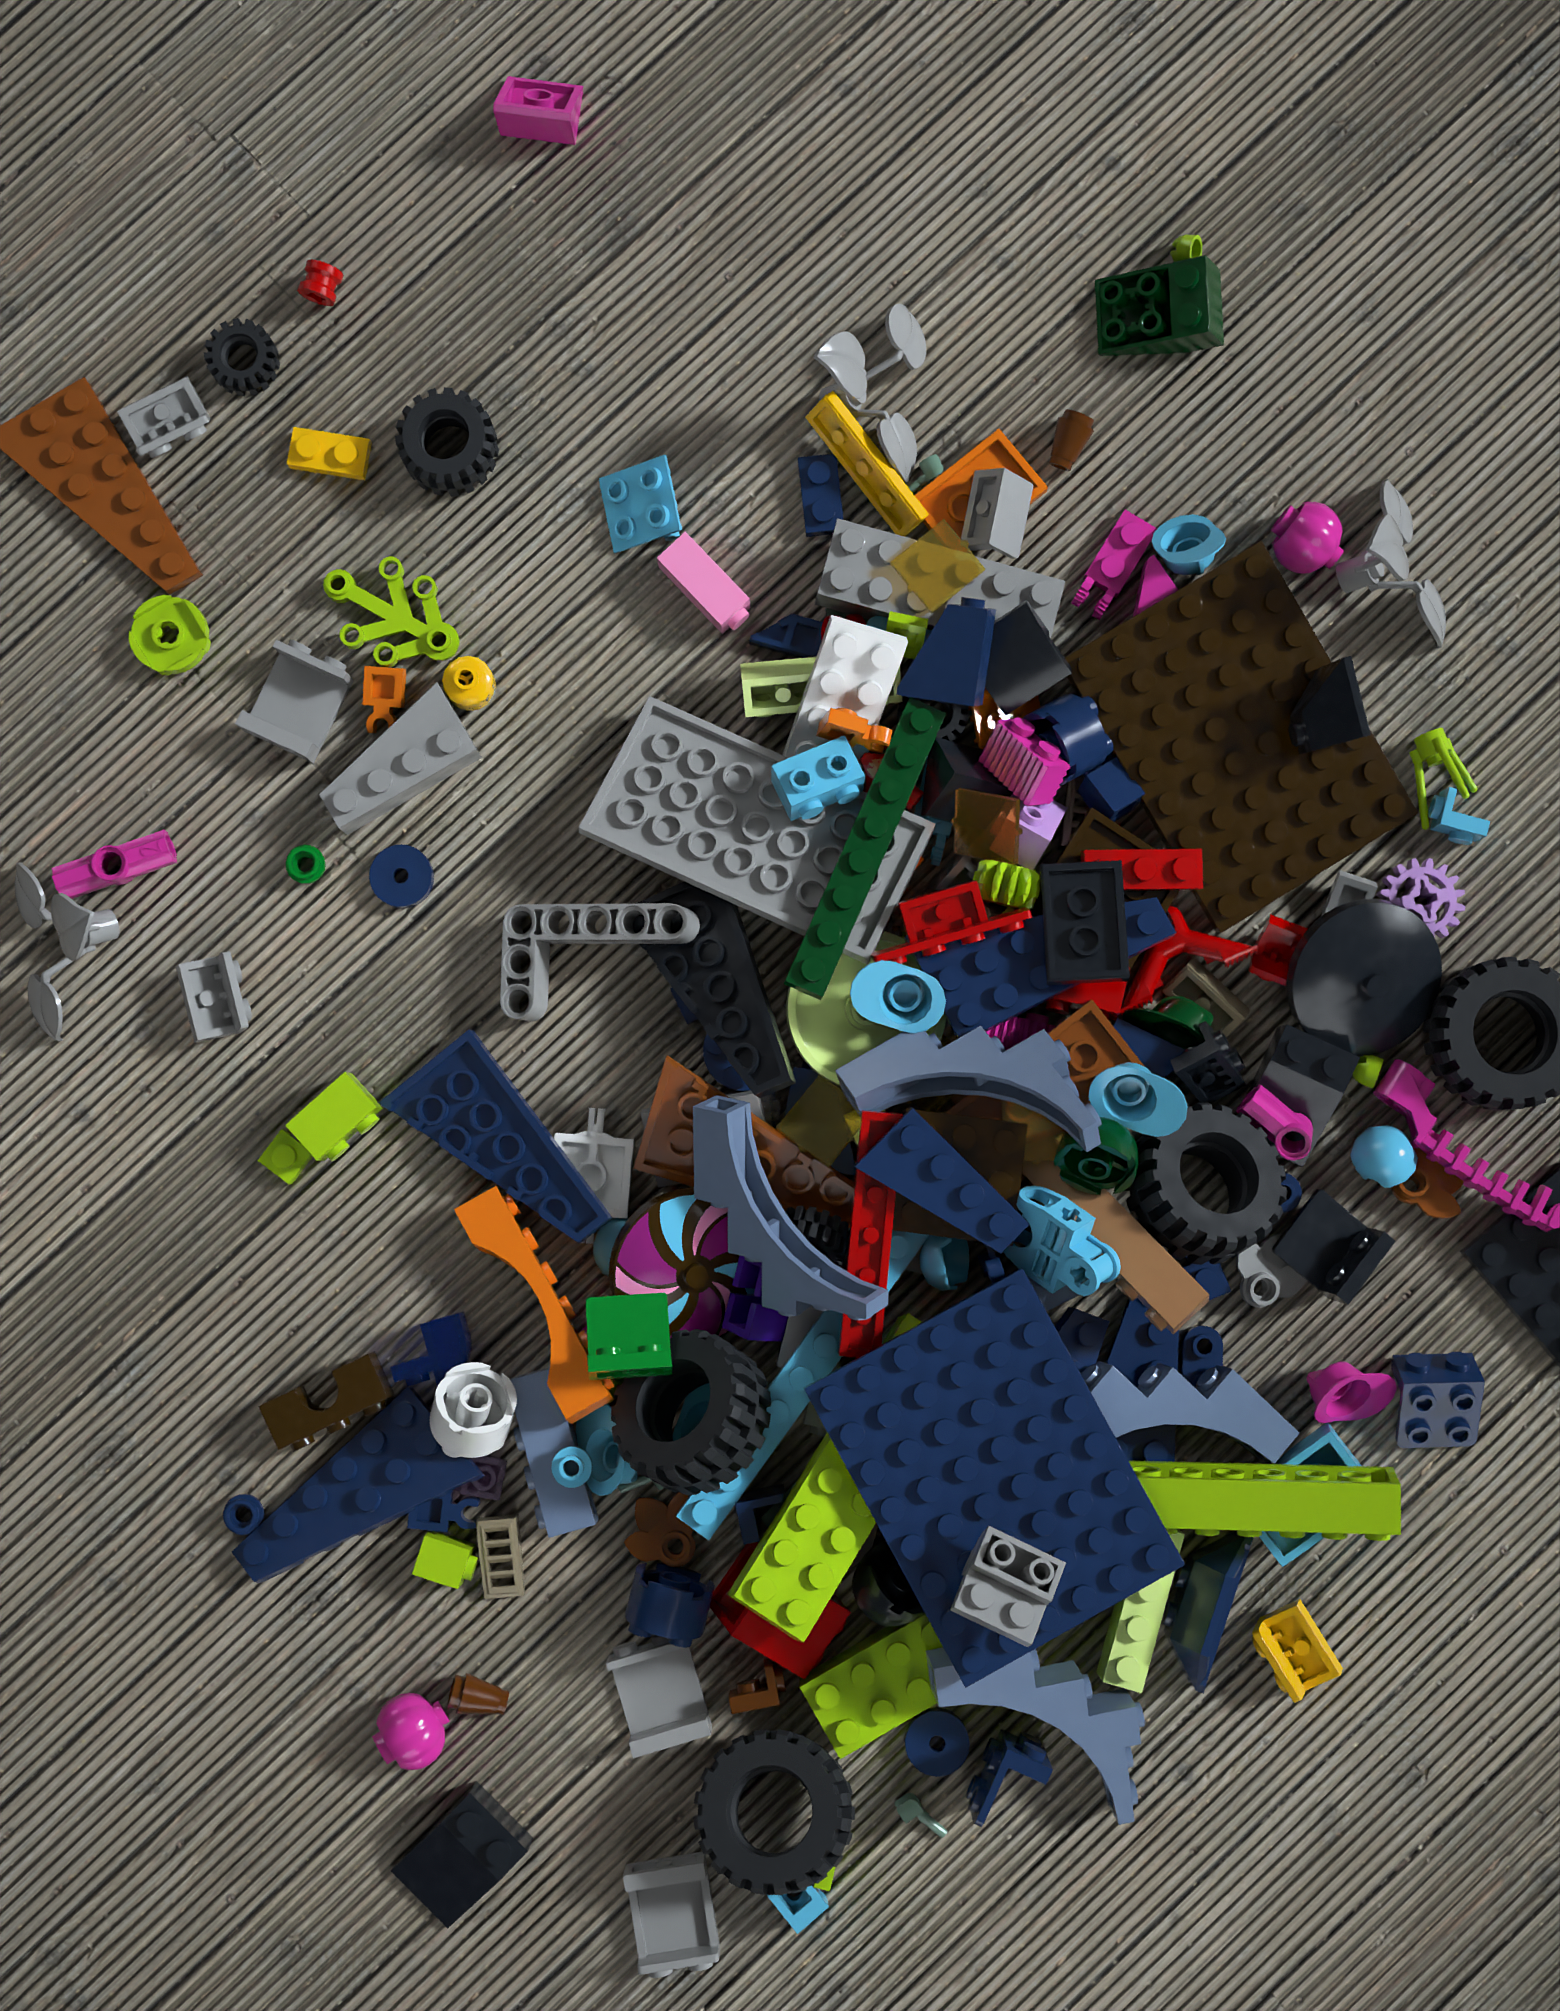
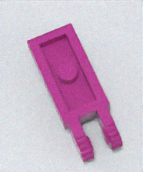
(1116, 560)

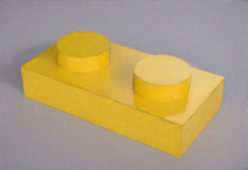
(329, 453)

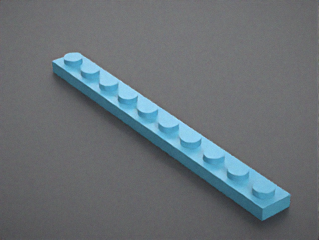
(809, 1362)

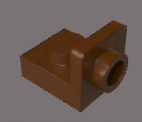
(752, 1695)

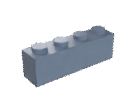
(542, 1435)

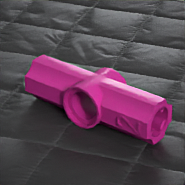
(137, 857)

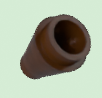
(1070, 438)
(476, 1696)

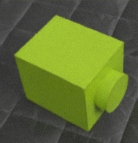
(445, 1560)

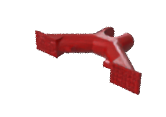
(1187, 941)

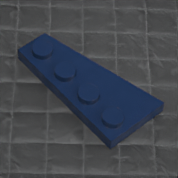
(935, 1176)

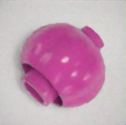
(1307, 538)
(411, 1731)

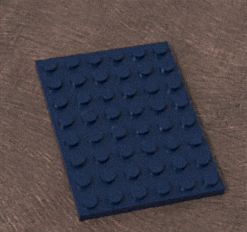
(994, 1428)

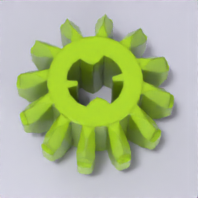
(1007, 884)

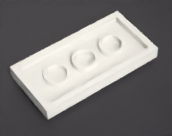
(849, 672)

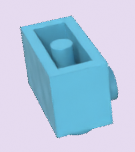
(818, 779)

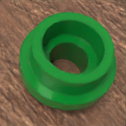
(294, 859)

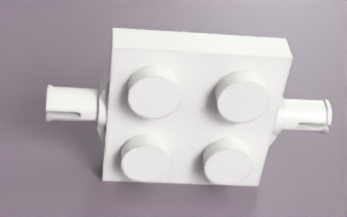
(602, 1163)

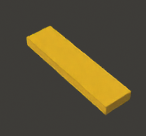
(866, 465)

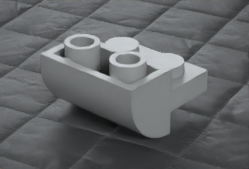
(1007, 1585)

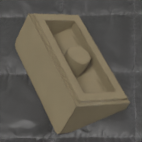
(1207, 991)

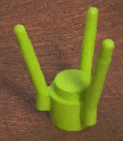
(1437, 749)

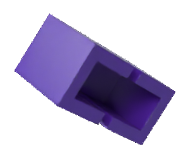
(745, 1311)

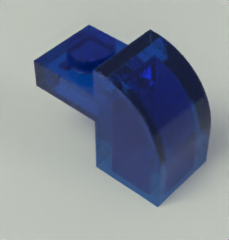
(447, 1346)

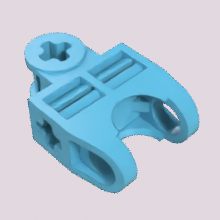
(1061, 1244)

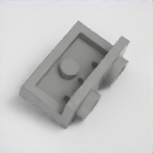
(164, 417)
(214, 997)

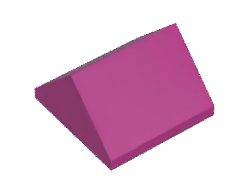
(538, 110)

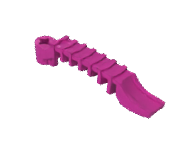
(1406, 1091)

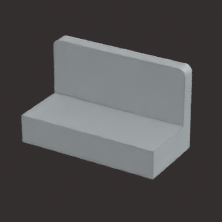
(997, 511)

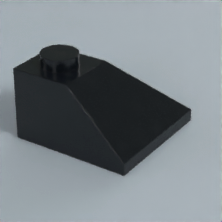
(1329, 709)

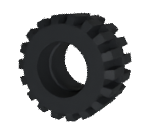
(440, 412)

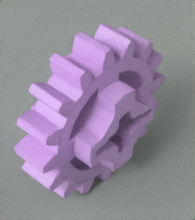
(1419, 885)

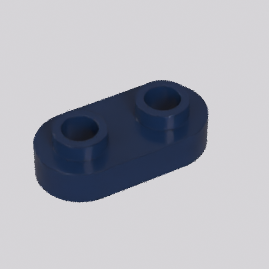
(1193, 1362)

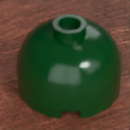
(1103, 1167)

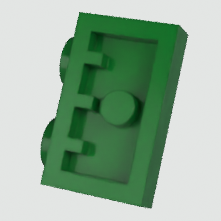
(628, 1336)

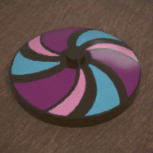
(682, 1251)

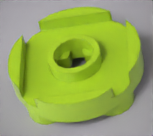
(147, 630)

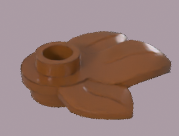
(1433, 1189)
(657, 1527)

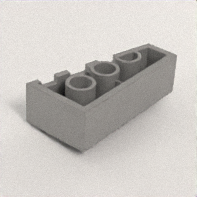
(403, 762)

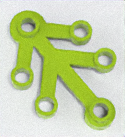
(396, 617)

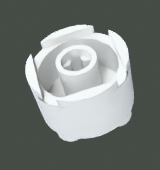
(472, 1410)

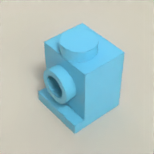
(801, 1909)

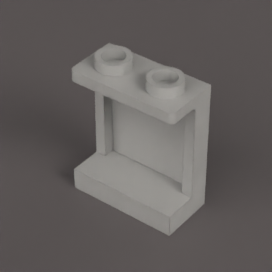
(672, 1914)

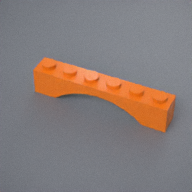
(495, 1231)

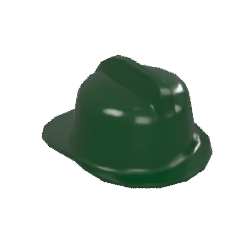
(1172, 1020)

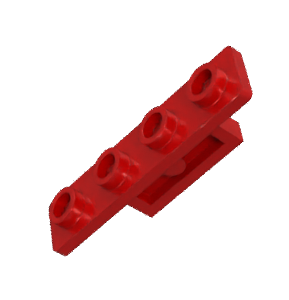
(946, 917)

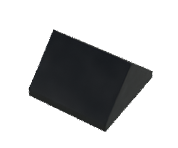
(951, 768)

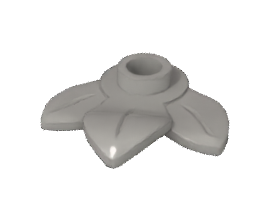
(1276, 1276)

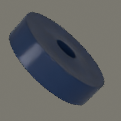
(387, 865)
(941, 1760)

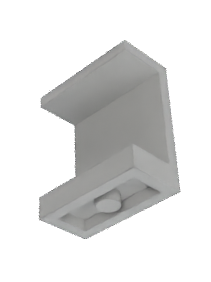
(298, 701)
(659, 1695)

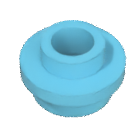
(578, 1455)

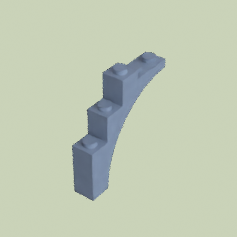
(920, 1067)
(758, 1227)
(1165, 1397)
(1063, 1697)

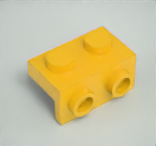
(1295, 1649)

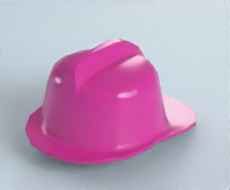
(1347, 1393)

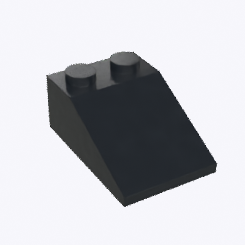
(1305, 1077)
(463, 1855)

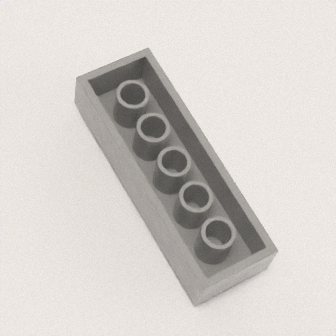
(864, 583)

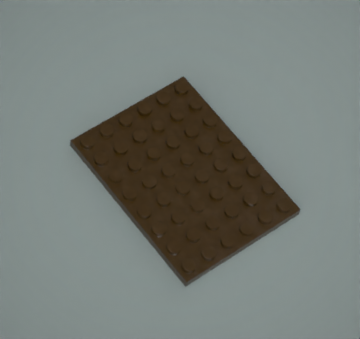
(1202, 721)

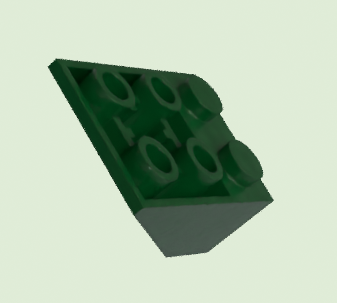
(1160, 309)

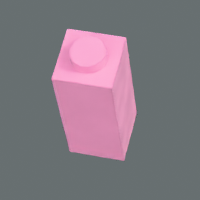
(704, 583)

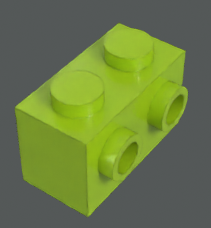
(335, 1118)

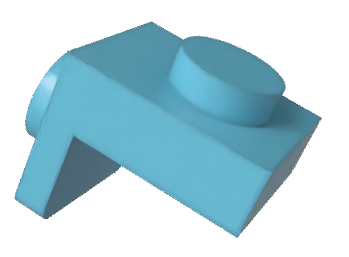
(1459, 826)

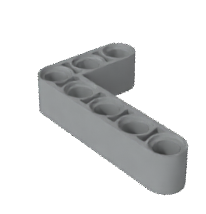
(580, 931)

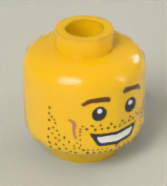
(471, 695)

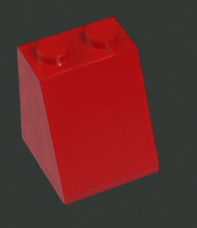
(767, 1639)

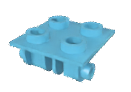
(640, 504)

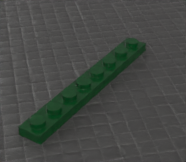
(864, 849)

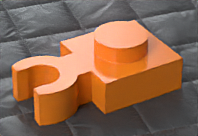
(383, 690)
(855, 728)

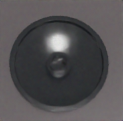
(1364, 976)

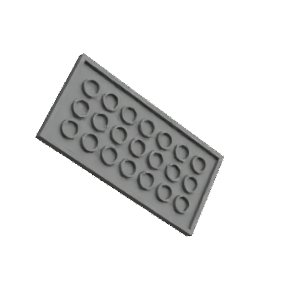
(709, 815)

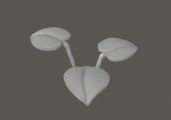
(846, 361)
(1386, 546)
(77, 932)

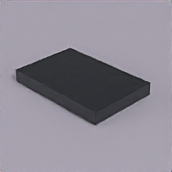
(1084, 922)

